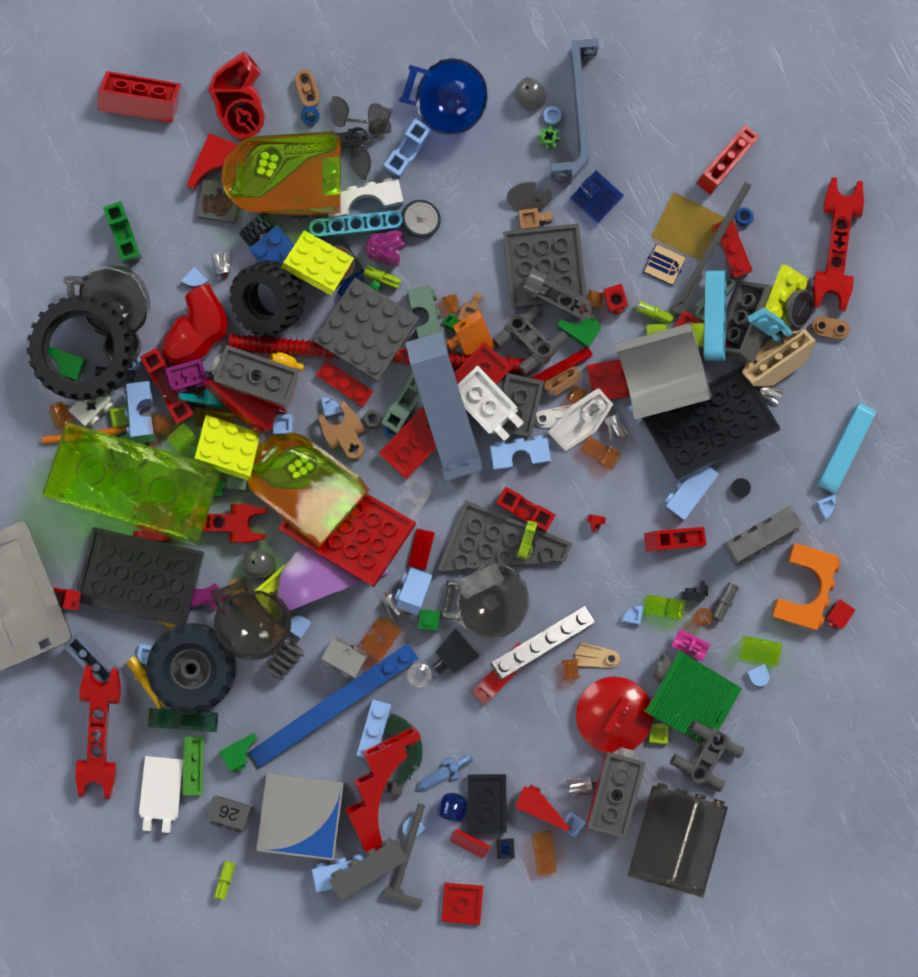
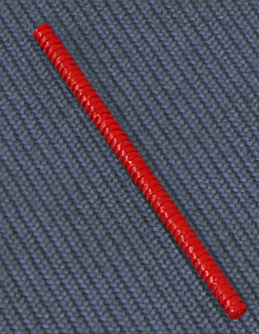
(310, 348)

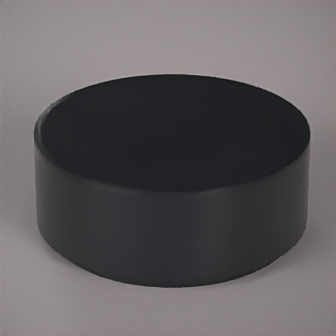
(741, 487)

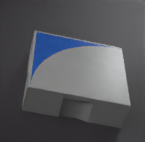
(300, 816)

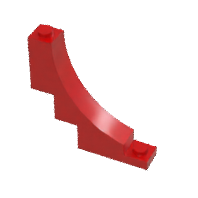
(382, 762)

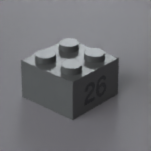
(229, 813)

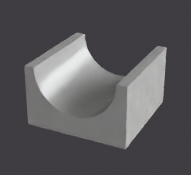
(663, 370)

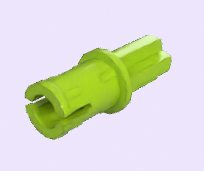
(382, 277)
(654, 313)
(224, 880)

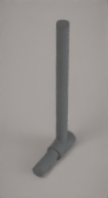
(394, 892)

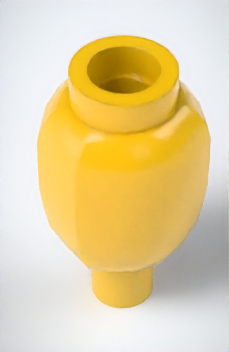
(287, 360)

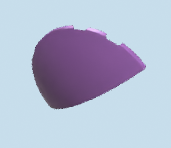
(311, 578)

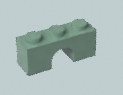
(423, 299)

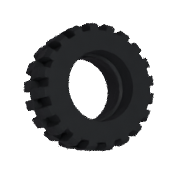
(248, 305)

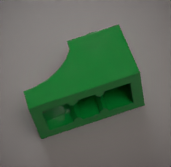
(582, 332)
(69, 364)
(236, 754)

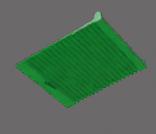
(692, 694)

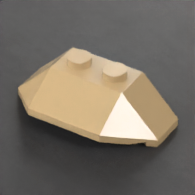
(779, 359)

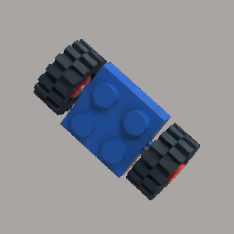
(267, 241)

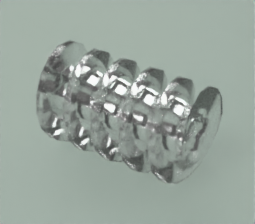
(422, 668)

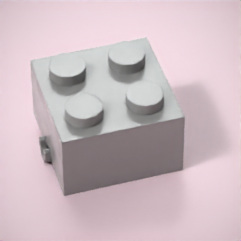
(344, 657)

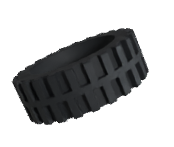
(42, 335)

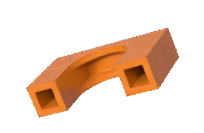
(824, 567)

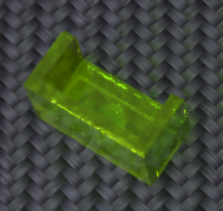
(183, 439)
(760, 650)

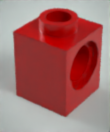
(616, 290)
(839, 615)

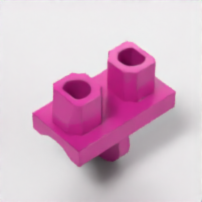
(690, 645)

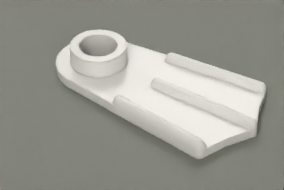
(552, 416)

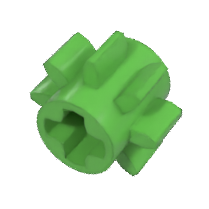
(548, 132)

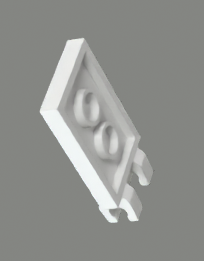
(488, 403)
(160, 791)

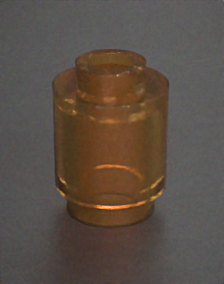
(60, 415)

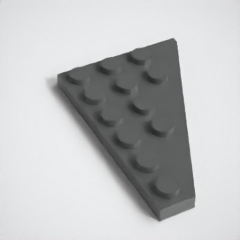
(492, 538)

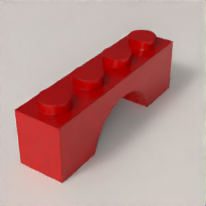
(155, 366)

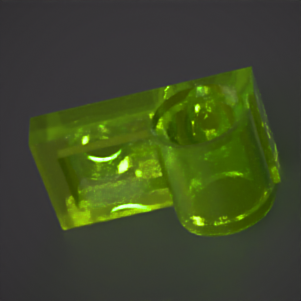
(664, 607)

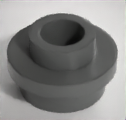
(368, 414)

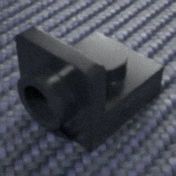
(691, 594)

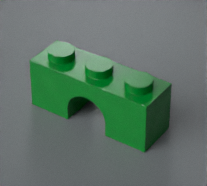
(122, 232)

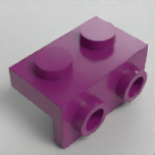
(185, 375)

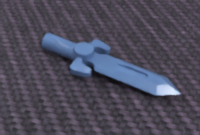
(443, 773)

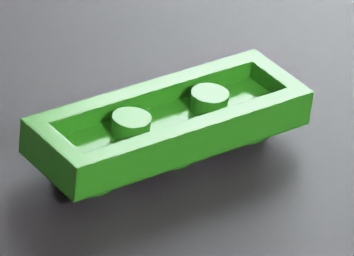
(193, 766)

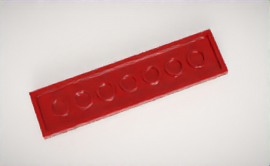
(415, 438)

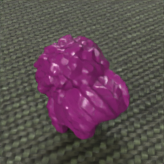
(385, 247)

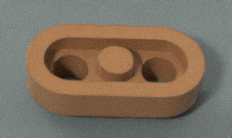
(307, 89)
(830, 329)
(562, 381)

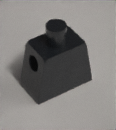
(454, 653)

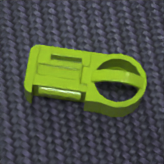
(527, 540)

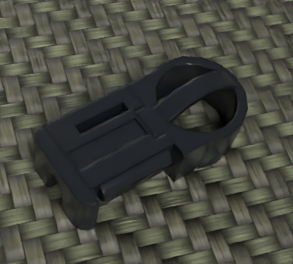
(347, 139)

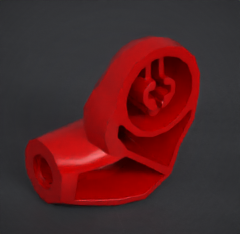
(235, 97)
(198, 331)

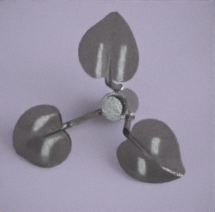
(378, 125)

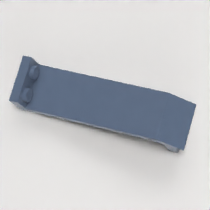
(560, 171)
(444, 405)

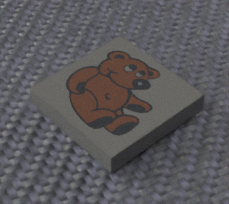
(215, 203)

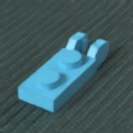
(770, 324)

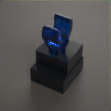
(505, 848)

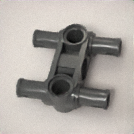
(530, 339)
(706, 756)

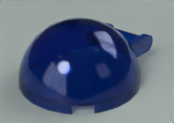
(449, 96)

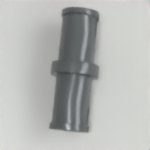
(725, 602)

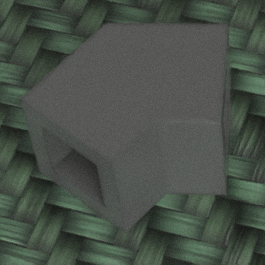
(393, 788)

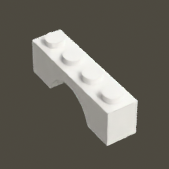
(387, 193)

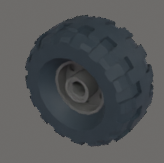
(173, 680)

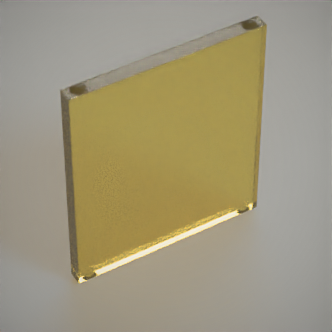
(686, 226)

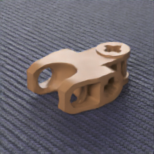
(345, 433)

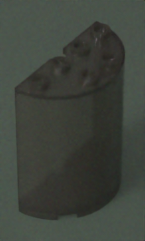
(678, 840)

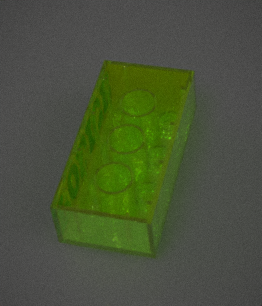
(131, 483)

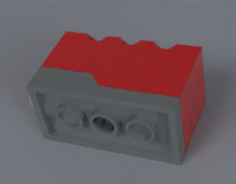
(256, 377)
(616, 792)

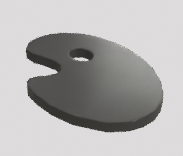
(523, 196)

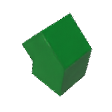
(450, 321)
(220, 487)

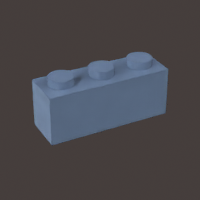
(87, 652)

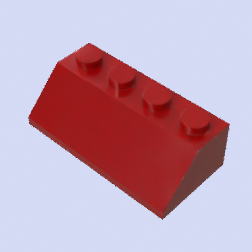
(138, 96)

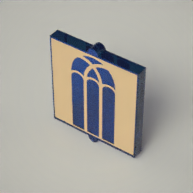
(664, 264)

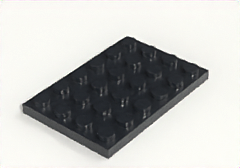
(714, 428)
(139, 576)

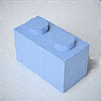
(413, 591)

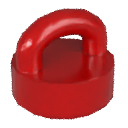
(596, 520)

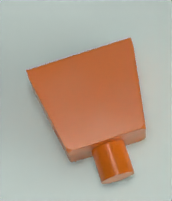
(470, 334)

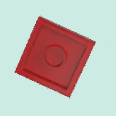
(462, 903)

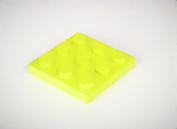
(317, 262)
(227, 447)

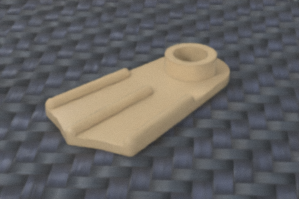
(595, 656)

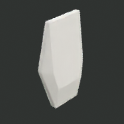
(581, 419)

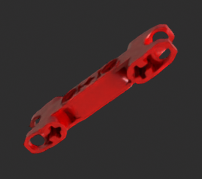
(833, 278)
(235, 523)
(100, 697)

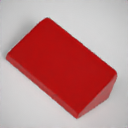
(421, 549)
(470, 843)

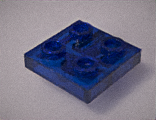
(596, 196)

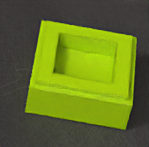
(118, 417)
(659, 734)

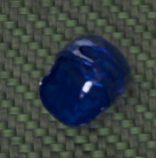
(452, 807)

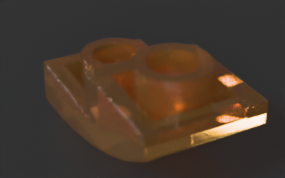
(162, 424)
(544, 853)

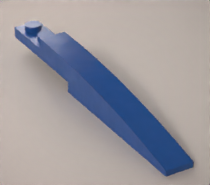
(333, 705)

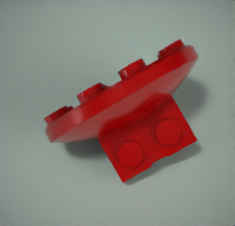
(613, 714)

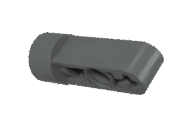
(538, 284)

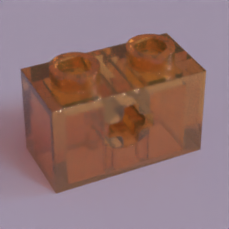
(379, 649)

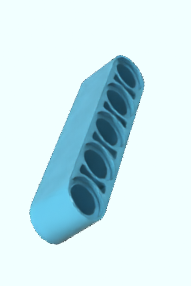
(365, 228)
(715, 315)
(846, 448)

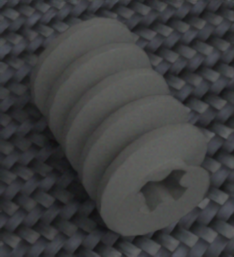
(284, 659)

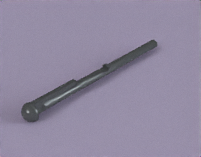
(696, 276)

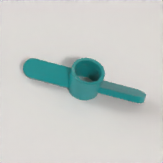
(208, 399)

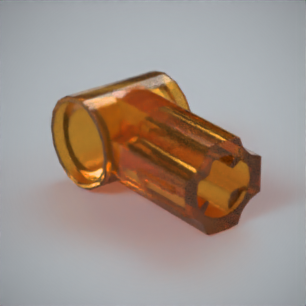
(605, 455)

